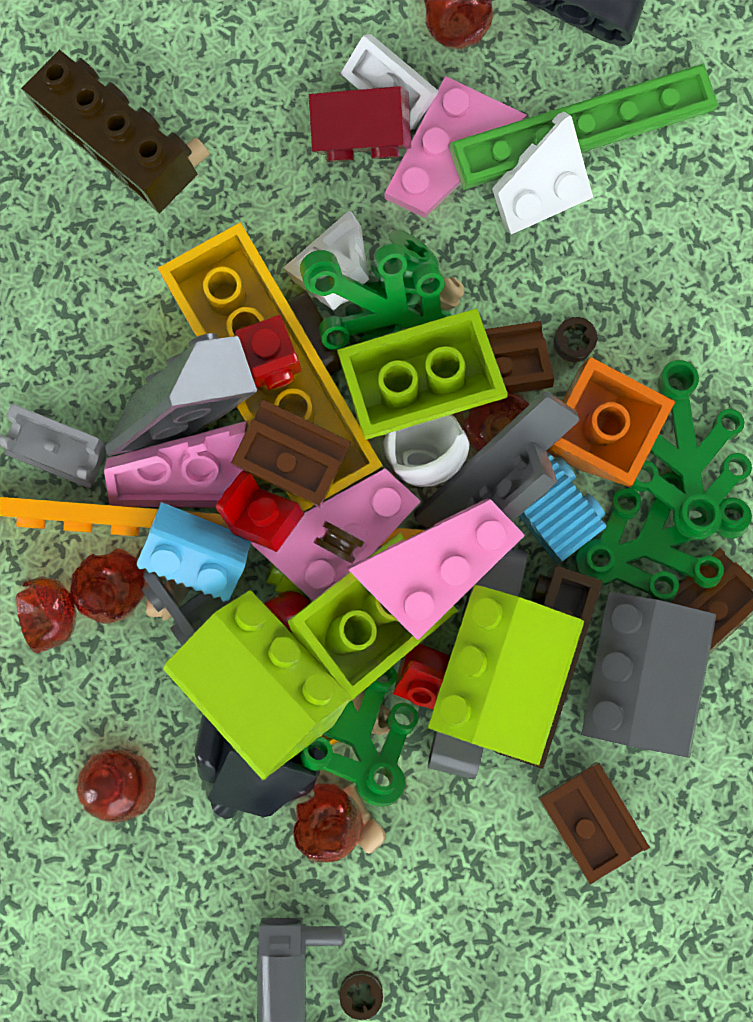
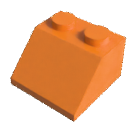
(615, 423)

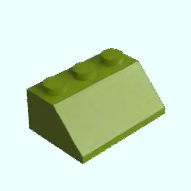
(421, 374)
(354, 632)
(506, 674)
(257, 684)

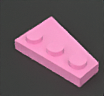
(427, 168)
(177, 472)
(364, 510)
(437, 567)

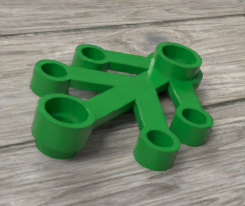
(382, 308)
(690, 461)
(655, 545)
(355, 730)

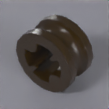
(561, 341)
(338, 542)
(375, 991)

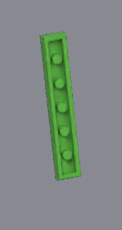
(595, 120)

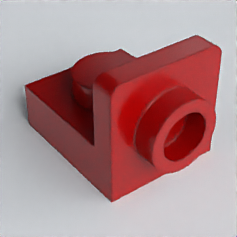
(269, 353)
(258, 513)
(421, 676)

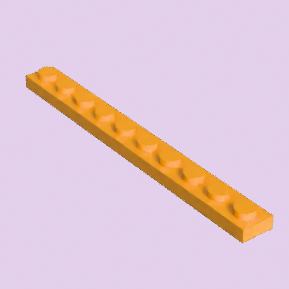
(123, 520)

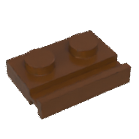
(522, 356)
(291, 453)
(729, 599)
(593, 822)

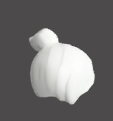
(424, 452)

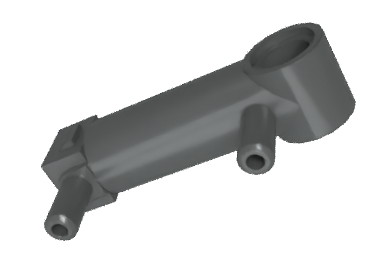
(283, 966)

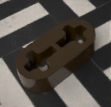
(310, 319)

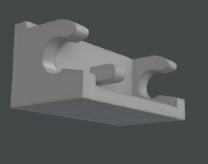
(53, 446)

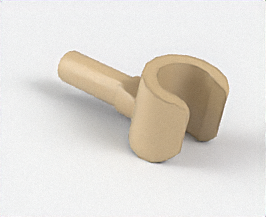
(373, 834)

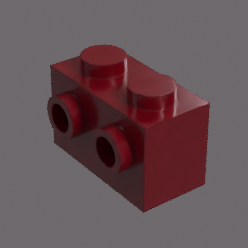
(360, 122)

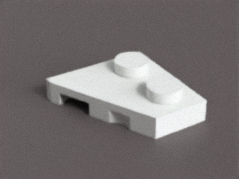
(544, 180)
(346, 243)

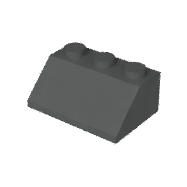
(185, 395)
(649, 674)

